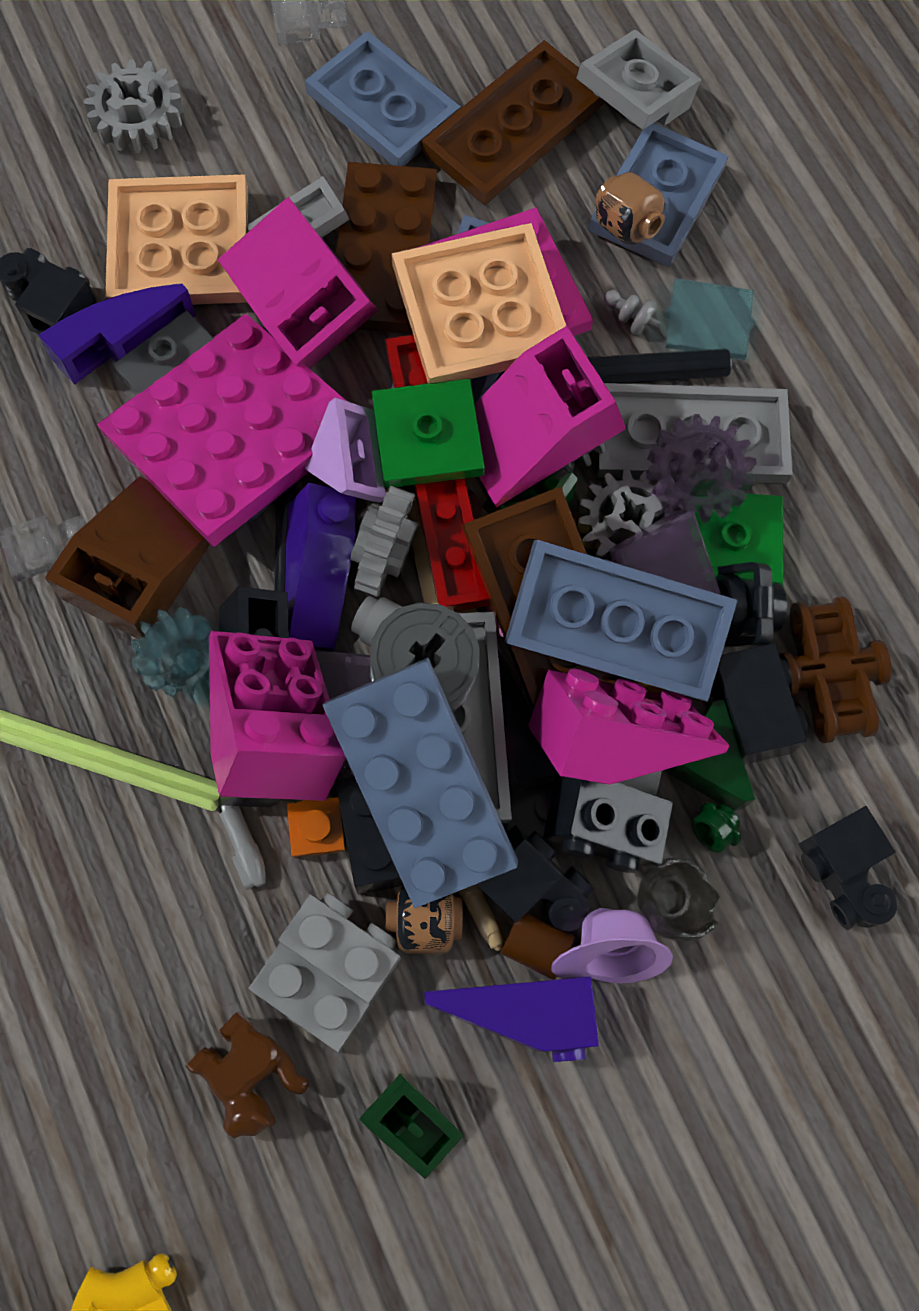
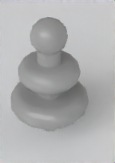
(630, 309)

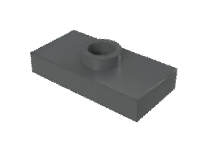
(161, 352)

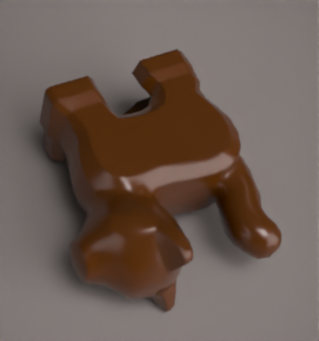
(234, 1076)

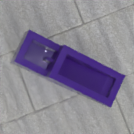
(112, 328)

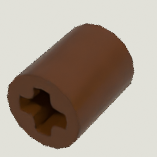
(536, 944)

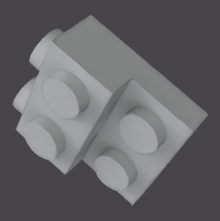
(640, 80)
(326, 970)

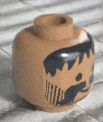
(630, 208)
(427, 927)

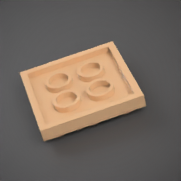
(174, 234)
(477, 302)

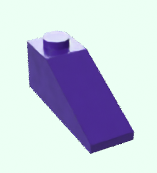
(318, 562)
(534, 1014)

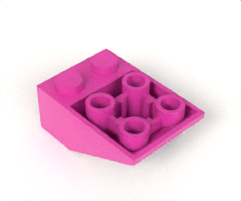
(297, 285)
(542, 416)
(270, 719)
(617, 729)

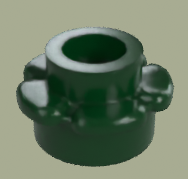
(716, 827)

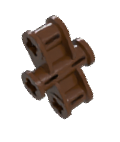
(836, 669)

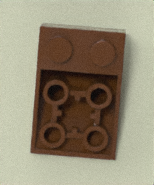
(129, 559)

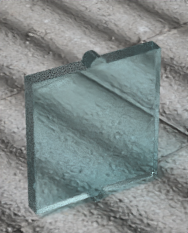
(709, 317)

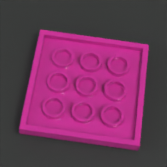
(224, 428)

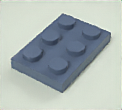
(380, 98)
(683, 174)

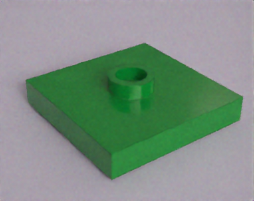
(428, 433)
(747, 535)

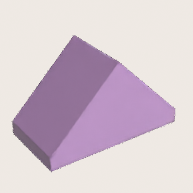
(348, 451)

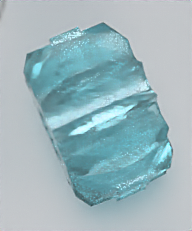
(156, 651)

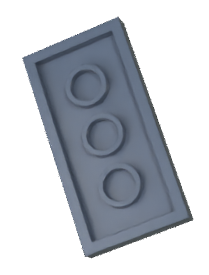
(620, 620)
(421, 783)

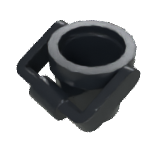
(759, 606)

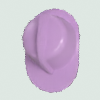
(615, 949)

